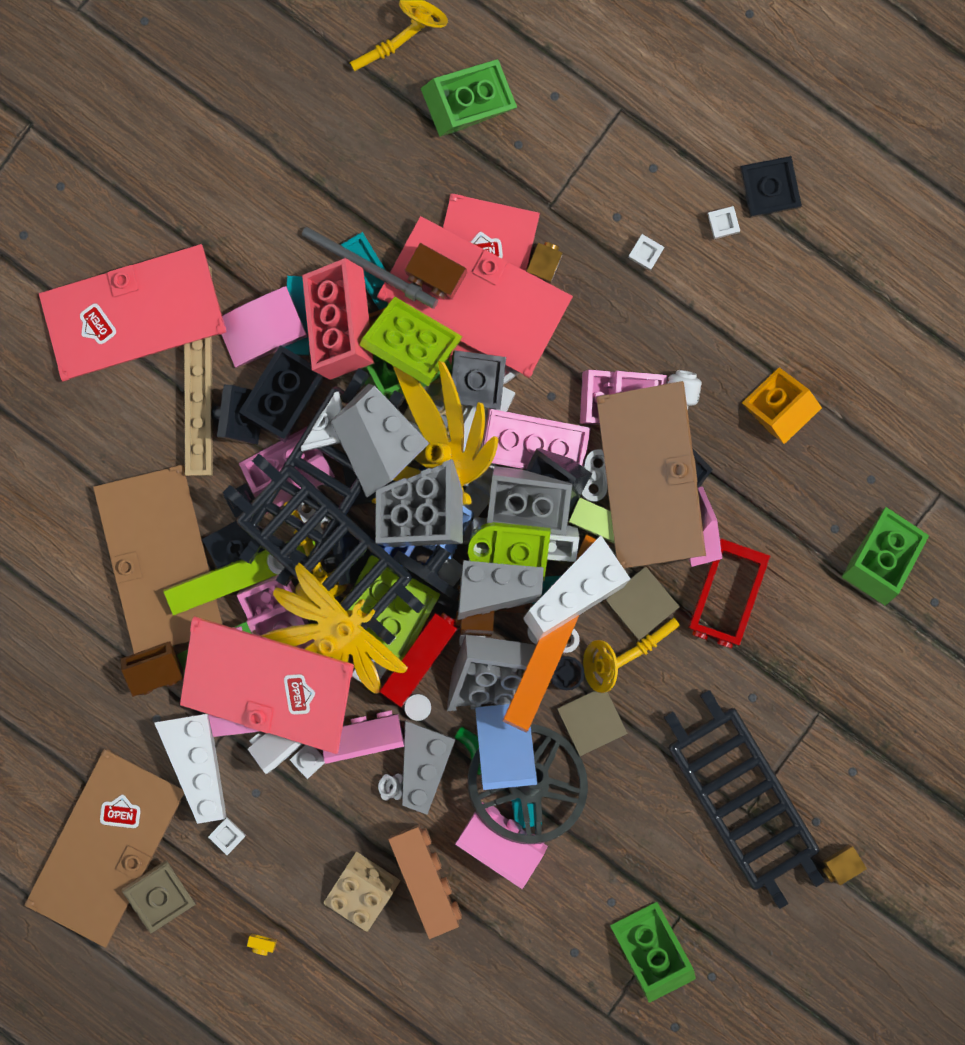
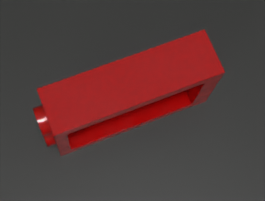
(744, 553)
(420, 658)

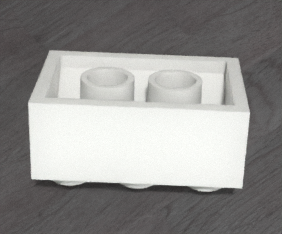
(271, 750)

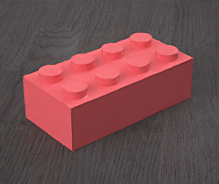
(337, 318)

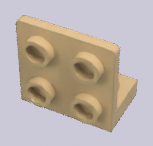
(361, 891)

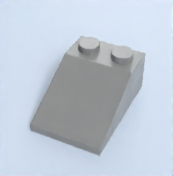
(529, 499)

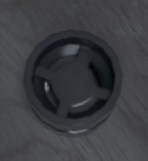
(568, 673)

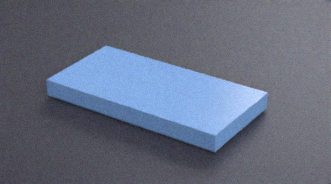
(503, 750)

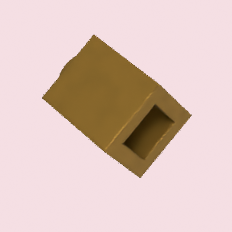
(545, 261)
(843, 865)

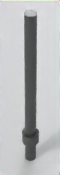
(411, 290)

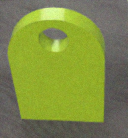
(511, 544)

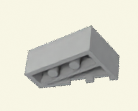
(497, 586)
(424, 764)

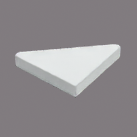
(323, 431)

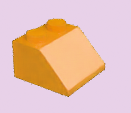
(782, 405)

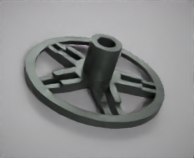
(533, 793)

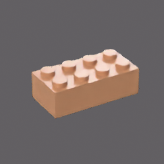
(424, 880)

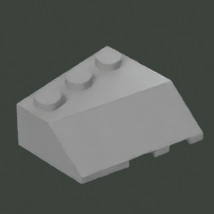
(376, 438)
(421, 509)
(487, 671)

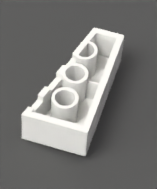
(582, 586)
(195, 762)

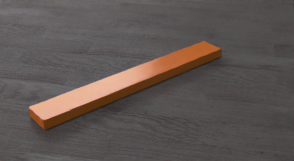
(540, 669)

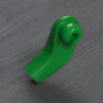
(470, 741)

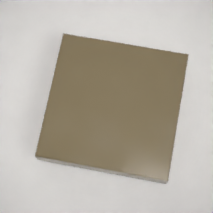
(642, 603)
(592, 721)
(158, 896)

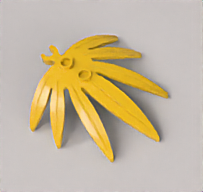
(468, 463)
(337, 630)

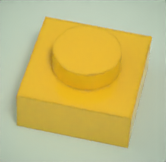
(261, 944)

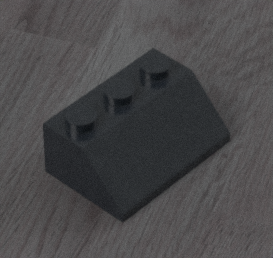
(282, 394)

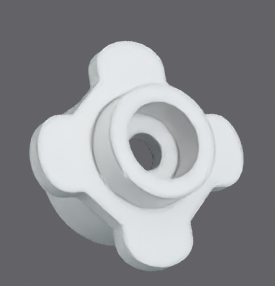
(385, 787)

